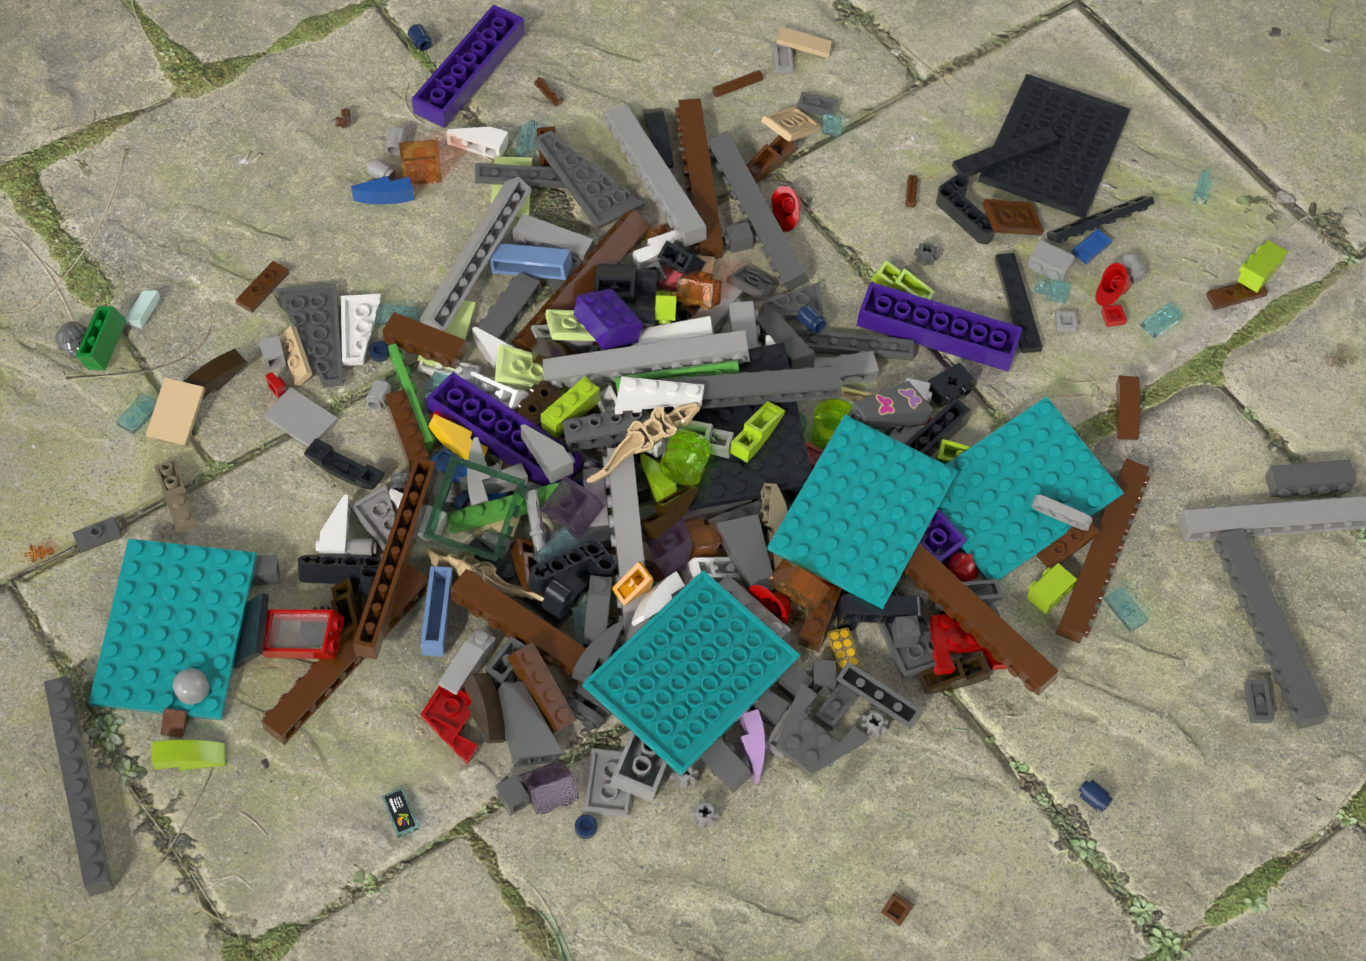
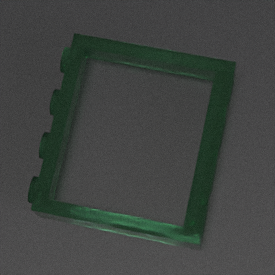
(441, 498)

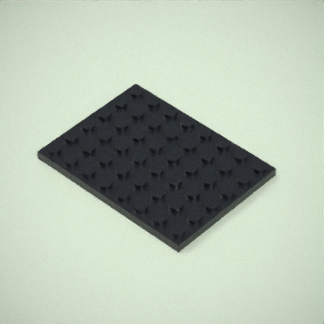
(1066, 172)
(779, 461)

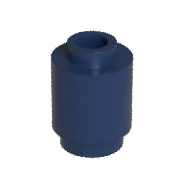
(419, 37)
(811, 319)
(1095, 795)

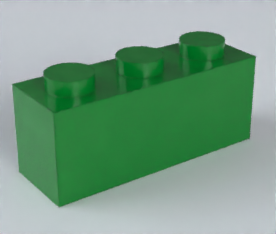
(101, 338)

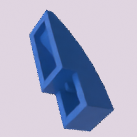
(383, 191)

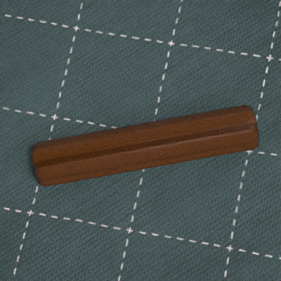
(737, 83)

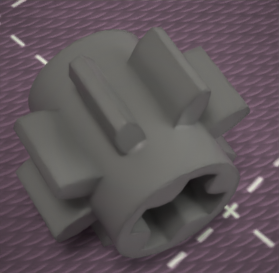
(926, 253)

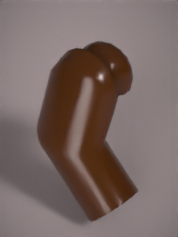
(345, 119)

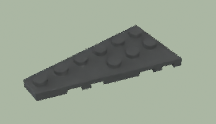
(588, 184)
(316, 317)
(912, 659)

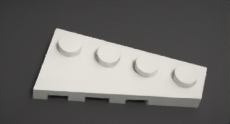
(357, 322)
(648, 393)

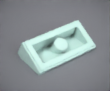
(143, 308)

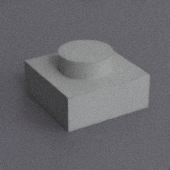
(1065, 321)

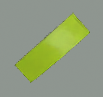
(901, 280)
(756, 431)
(659, 484)
(187, 754)

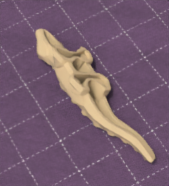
(643, 436)
(483, 569)

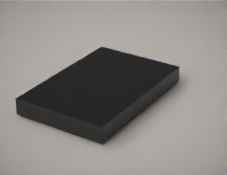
(253, 630)

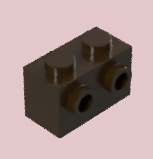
(540, 399)

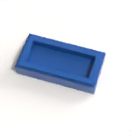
(1091, 246)

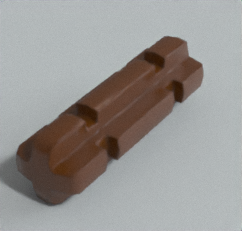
(547, 91)
(911, 191)

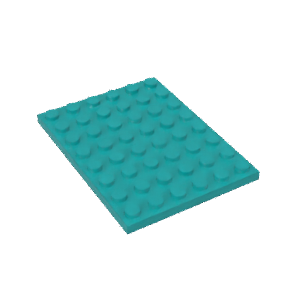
(1004, 474)
(862, 511)
(172, 614)
(691, 672)

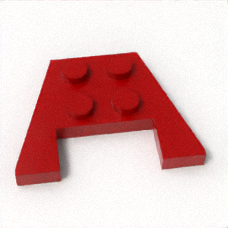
(952, 639)
(447, 717)

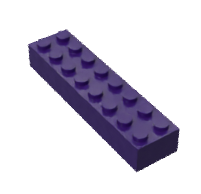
(468, 66)
(939, 326)
(493, 424)

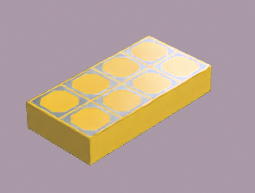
(843, 648)

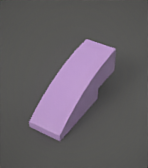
(753, 742)

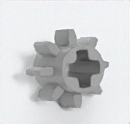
(874, 724)
(686, 780)
(701, 821)

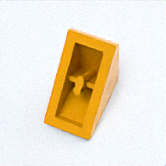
(633, 584)

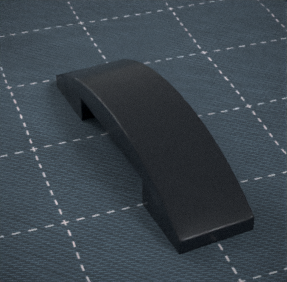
(659, 134)
(343, 467)

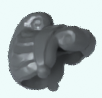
(69, 336)

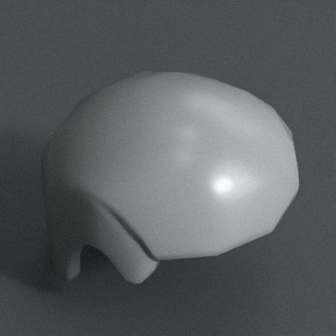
(191, 686)

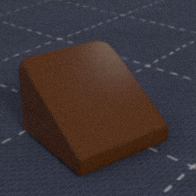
(174, 723)
(897, 908)

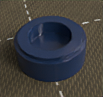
(379, 351)
(461, 501)
(586, 826)

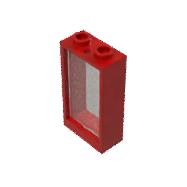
(302, 634)

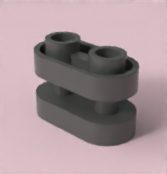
(590, 718)

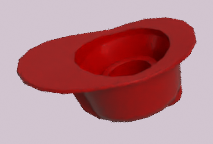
(786, 207)
(1113, 284)
(962, 566)
(773, 601)

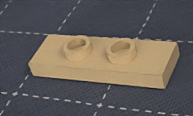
(295, 355)

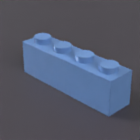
(531, 261)
(436, 611)

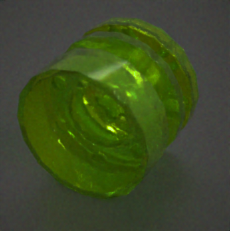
(827, 418)
(685, 457)

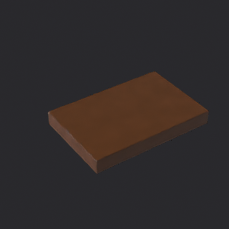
(1012, 217)

